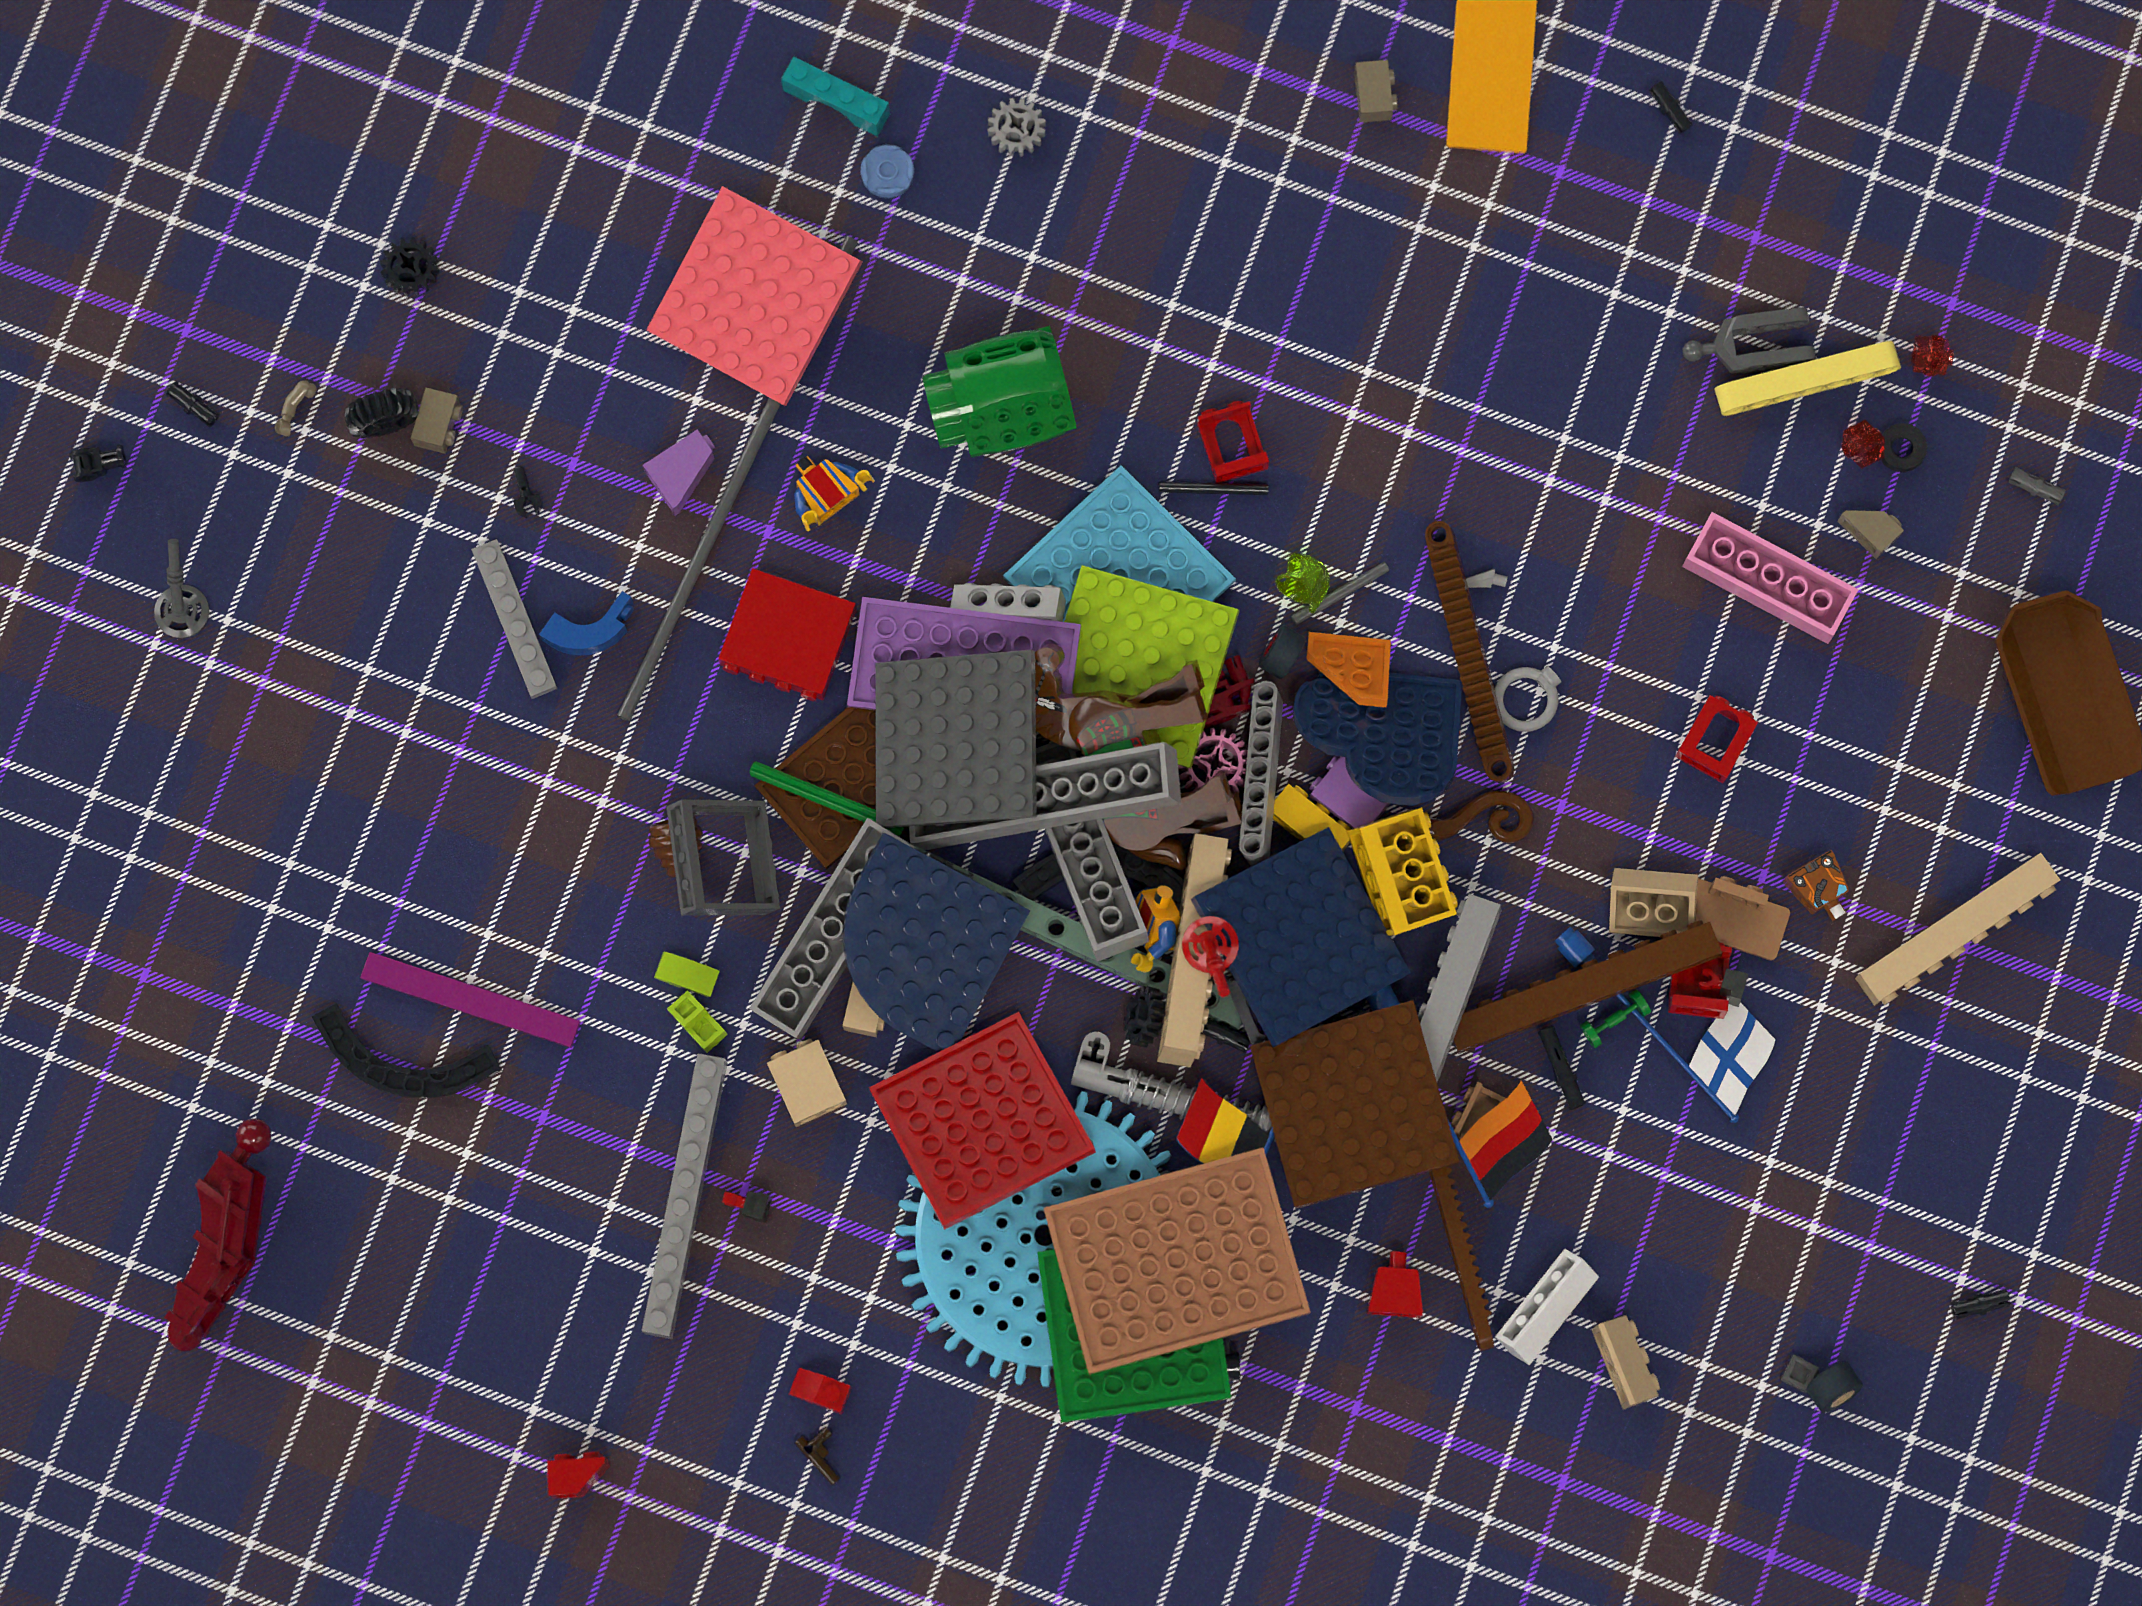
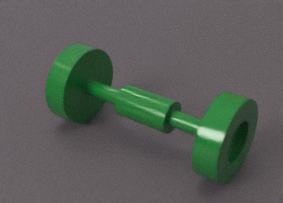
(1638, 1003)

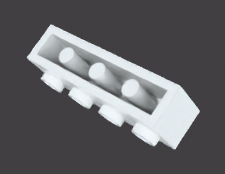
(1547, 1306)

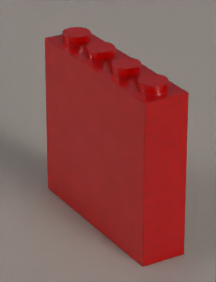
(787, 635)

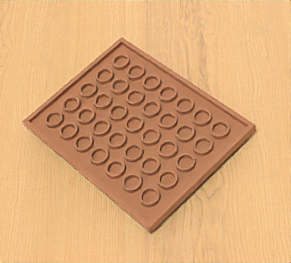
(1176, 1261)

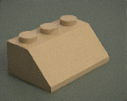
(1651, 902)
(1626, 1361)

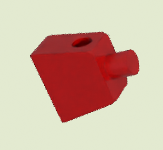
(1396, 1290)

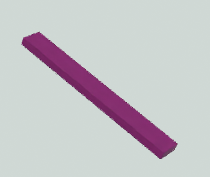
(470, 1000)

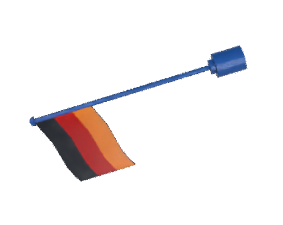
(1500, 1140)

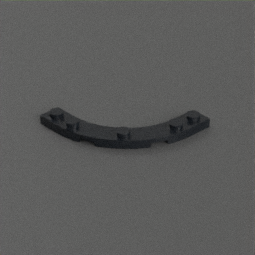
(1048, 874)
(397, 1079)

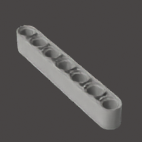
(1257, 762)

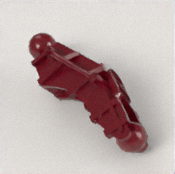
(228, 1237)

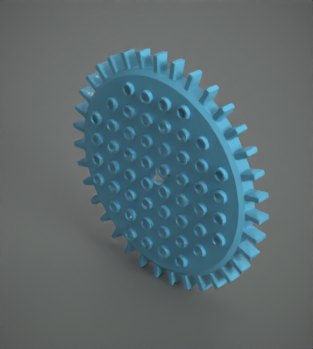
(943, 1275)

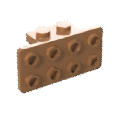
(1742, 916)

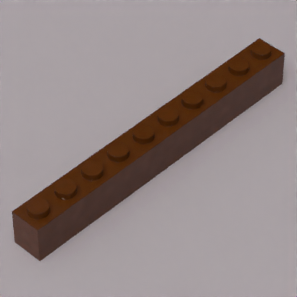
(1587, 986)

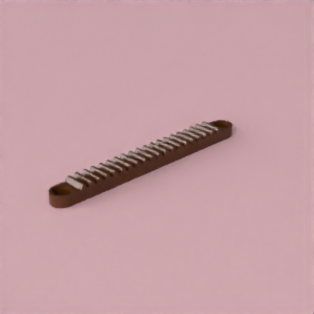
(1469, 652)
(1461, 1257)

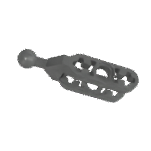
(1753, 323)

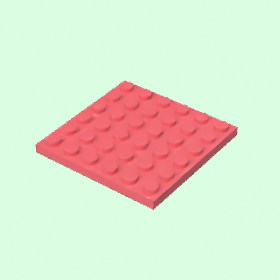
(754, 296)

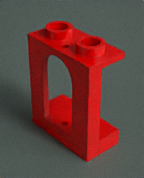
(1241, 414)
(1716, 769)

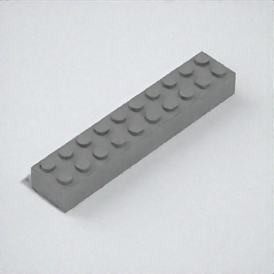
(1077, 793)

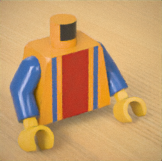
(826, 489)
(1161, 922)

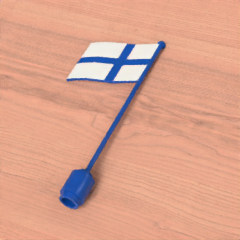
(1728, 1052)

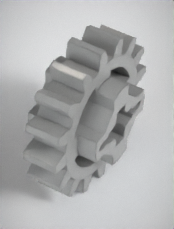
(1020, 116)

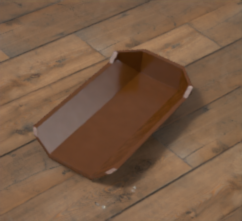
(2069, 693)

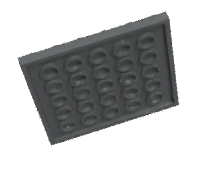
(956, 739)

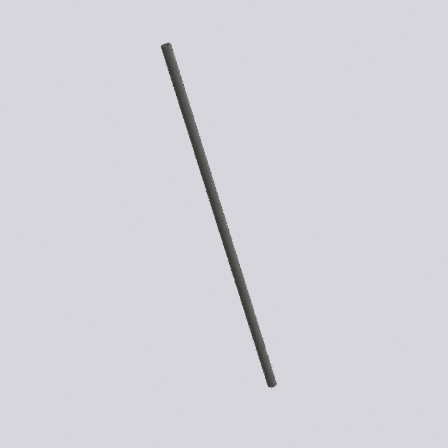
(705, 546)

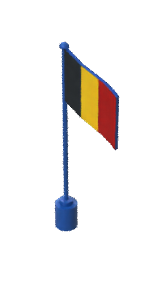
(1218, 1129)

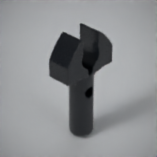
(525, 493)

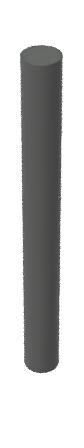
(1342, 592)

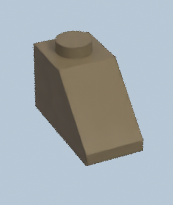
(1872, 529)

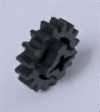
(402, 273)
(1144, 1016)

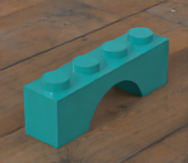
(816, 85)

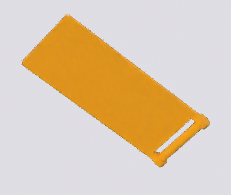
(1491, 75)

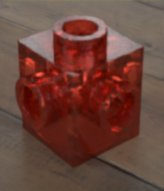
(1931, 355)
(1863, 444)

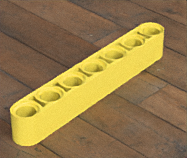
(1807, 378)

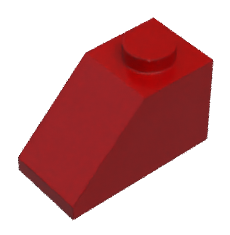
(820, 1390)

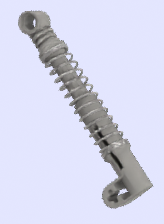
(1140, 1089)

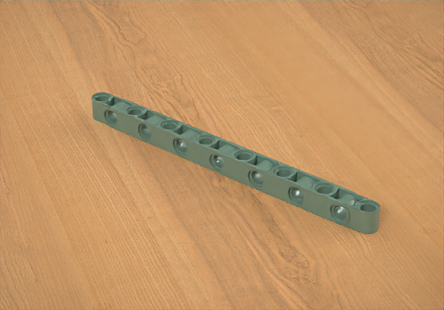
(1076, 943)

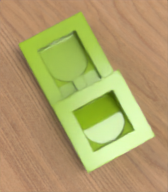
(686, 974)
(697, 1021)

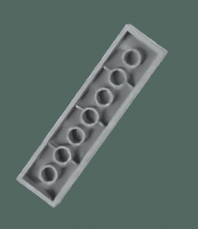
(1094, 877)
(817, 950)

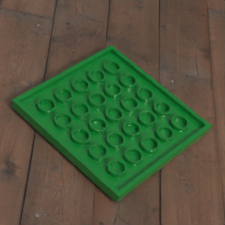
(1155, 1383)

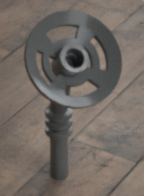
(180, 604)

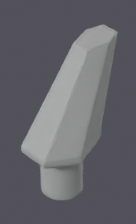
(1486, 579)

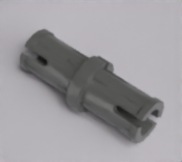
(2037, 486)

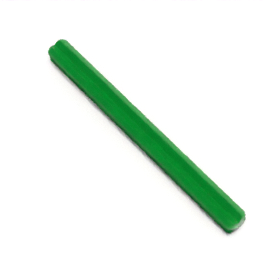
(816, 794)

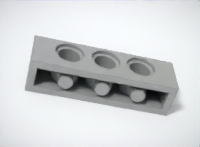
(1049, 600)

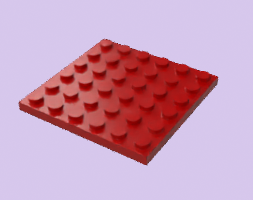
(982, 1120)

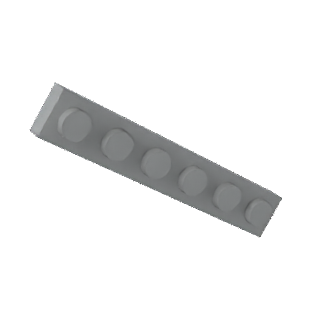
(514, 619)

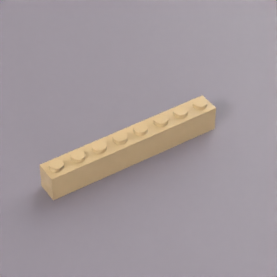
(1957, 929)

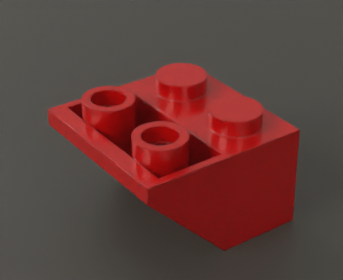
(573, 1476)

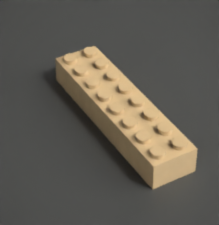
(1188, 986)

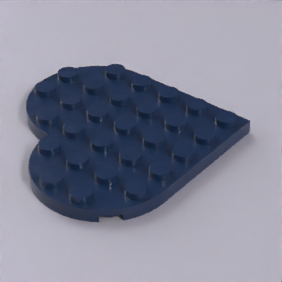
(1390, 752)

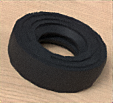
(1918, 442)

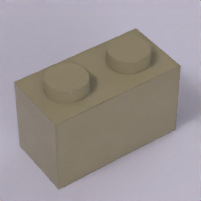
(1373, 91)
(436, 420)

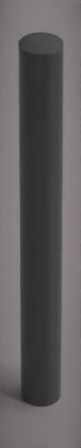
(1213, 488)

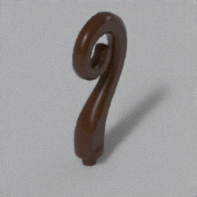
(1450, 826)

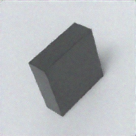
(1799, 1373)

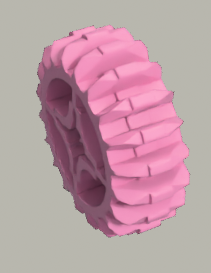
(1202, 761)

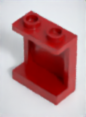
(1690, 1000)

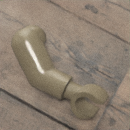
(302, 389)

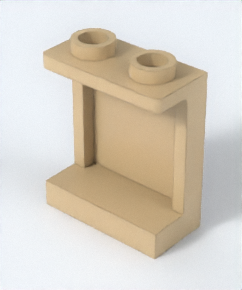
(806, 1082)

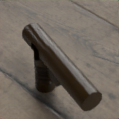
(818, 1454)

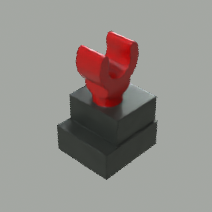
(1731, 986)
(754, 1205)

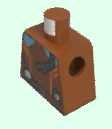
(1819, 885)

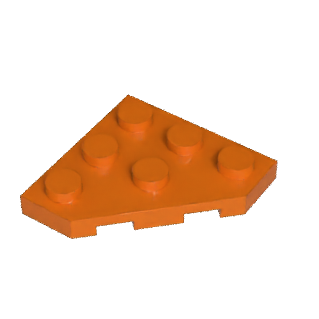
(1353, 664)

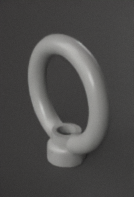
(1546, 679)

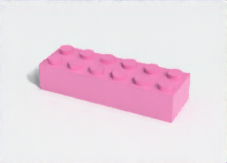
(1770, 578)

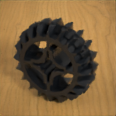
(381, 413)

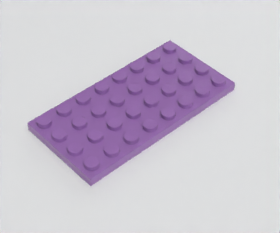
(920, 631)

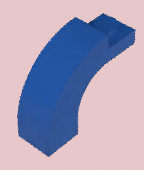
(590, 638)

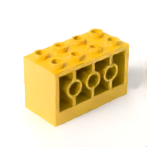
(1385, 875)

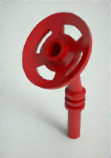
(1210, 960)

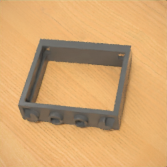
(687, 860)

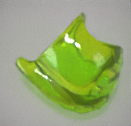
(1305, 580)

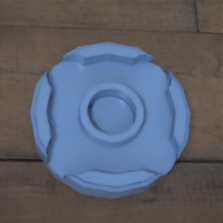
(887, 171)

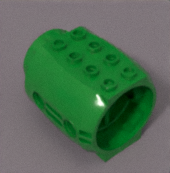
(1001, 394)

